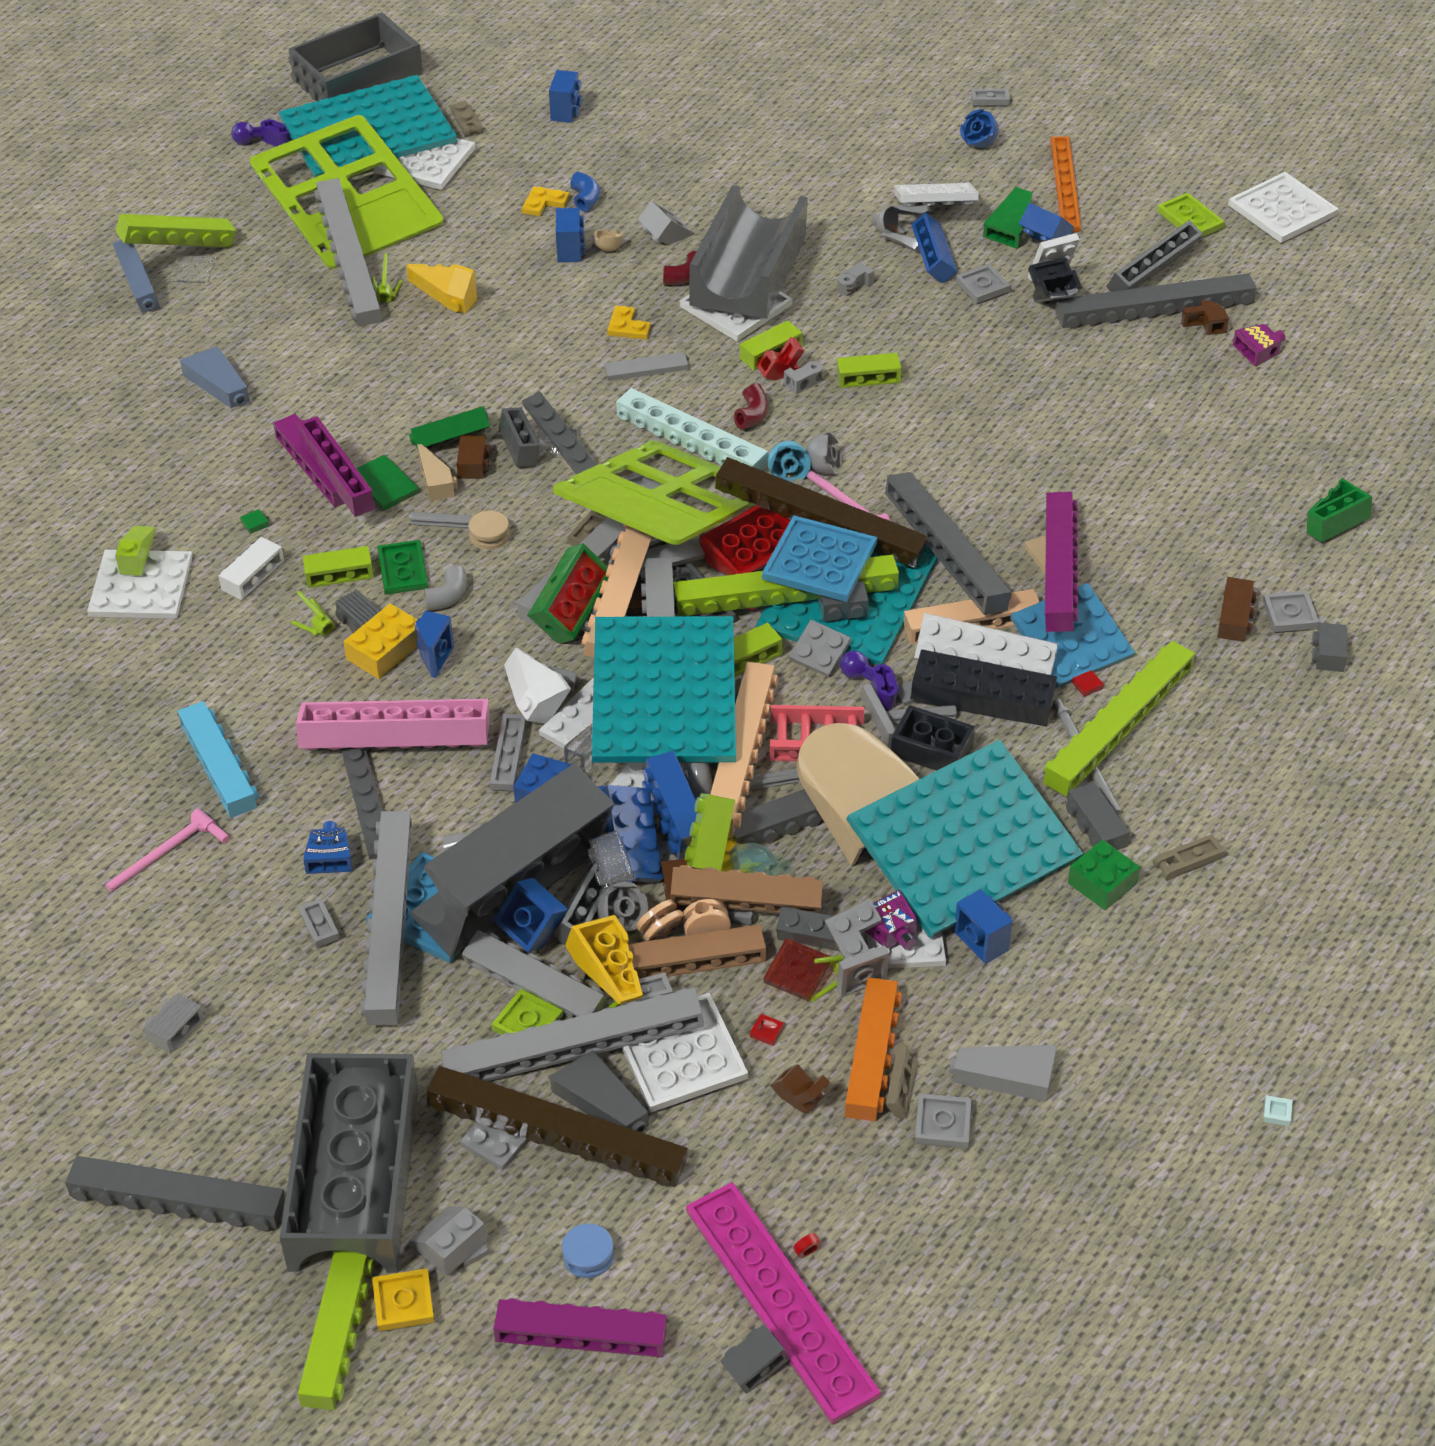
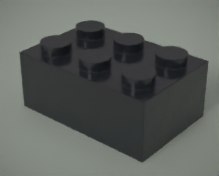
(931, 738)

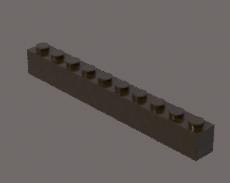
(792, 499)
(557, 1126)

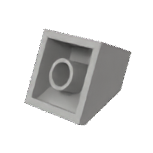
(663, 224)
(450, 1238)

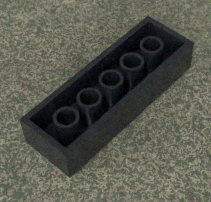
(983, 688)

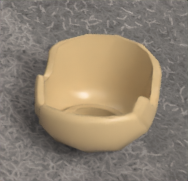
(607, 240)

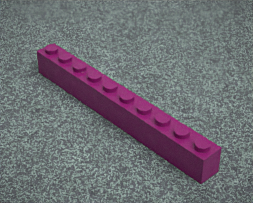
(1061, 562)

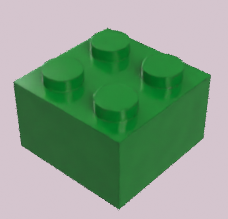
(1103, 874)

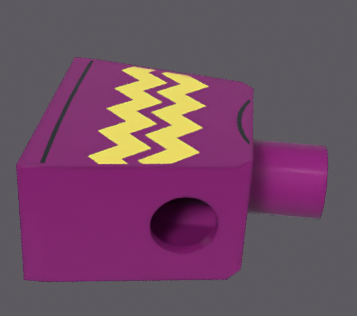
(1258, 343)

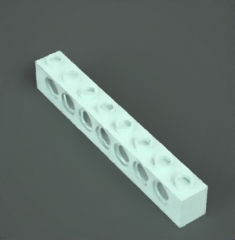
(687, 430)

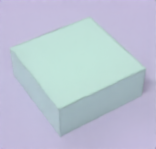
(1277, 1110)

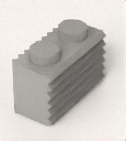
(173, 1022)

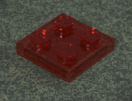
(795, 970)

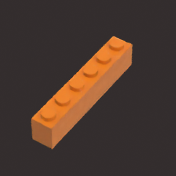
(871, 1049)

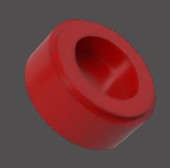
(807, 1245)

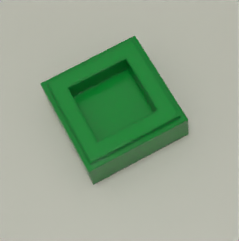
(254, 521)

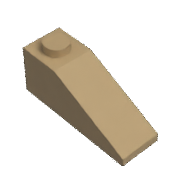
(436, 476)

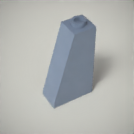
(136, 276)
(216, 376)

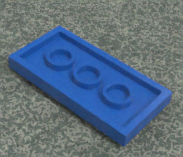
(635, 823)

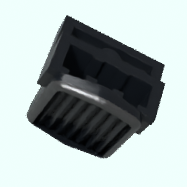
(1054, 280)

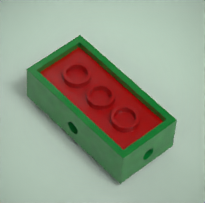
(569, 594)

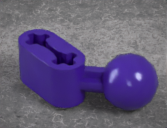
(270, 132)
(855, 665)

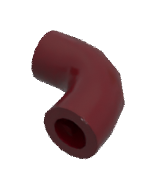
(678, 274)
(756, 409)

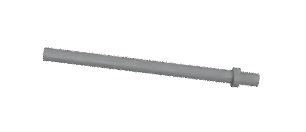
(1064, 714)

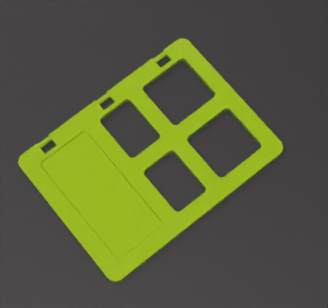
(379, 216)
(651, 508)

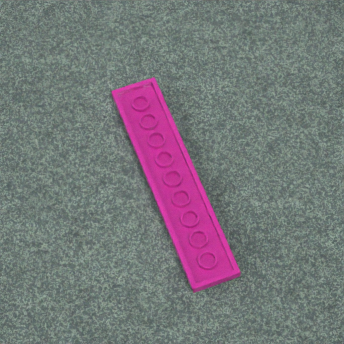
(783, 1303)

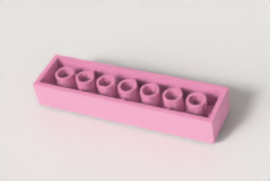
(393, 724)

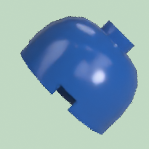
(979, 129)

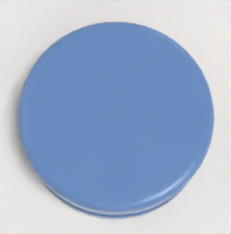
(587, 1250)

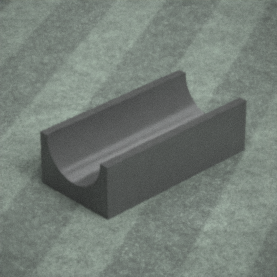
(745, 258)
(534, 838)
(351, 1157)

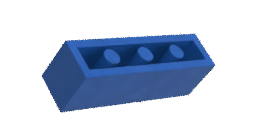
(934, 248)

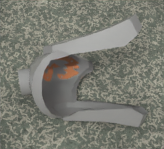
(888, 222)

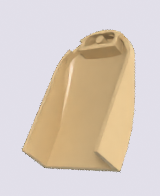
(846, 771)

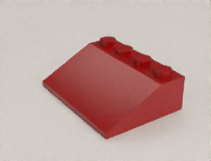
(744, 541)

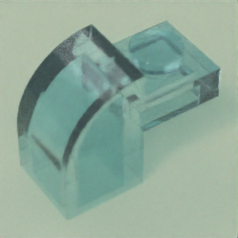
(752, 858)

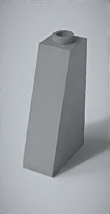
(1006, 1069)

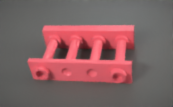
(782, 714)

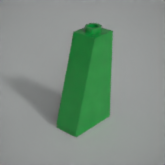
(1004, 222)
(450, 427)

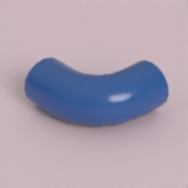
(588, 190)

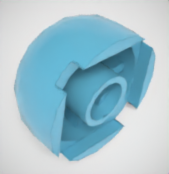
(787, 458)

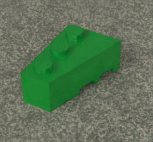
(1338, 511)

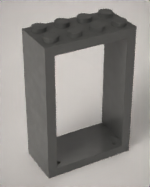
(347, 44)

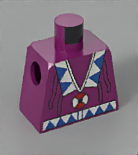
(897, 922)

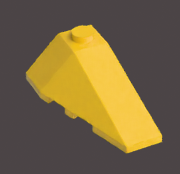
(448, 285)
(604, 955)

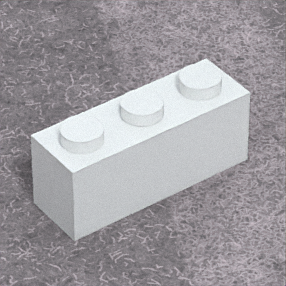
(251, 568)

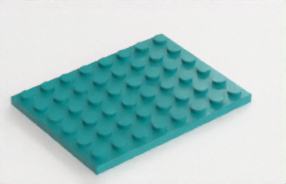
(398, 112)
(869, 634)
(664, 689)
(963, 833)

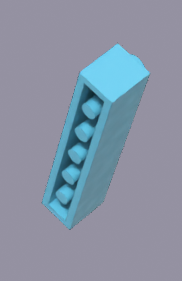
(217, 759)

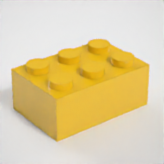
(382, 641)

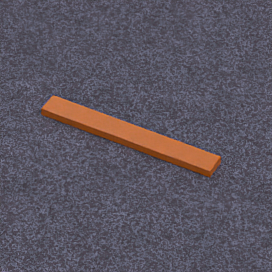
(1065, 180)

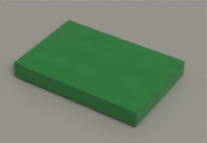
(387, 482)
(402, 567)

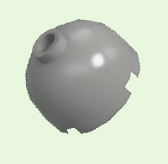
(822, 452)
(624, 902)

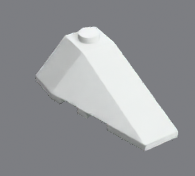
(535, 687)

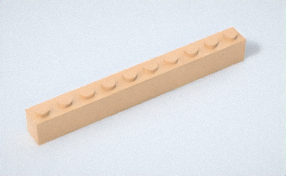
(750, 721)

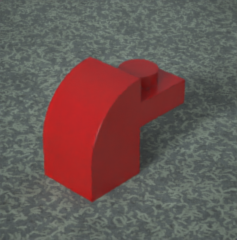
(774, 364)

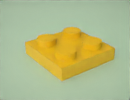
(403, 1299)

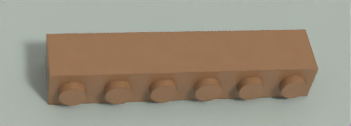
(746, 891)
(699, 952)

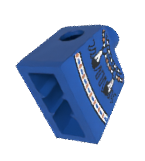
(327, 850)

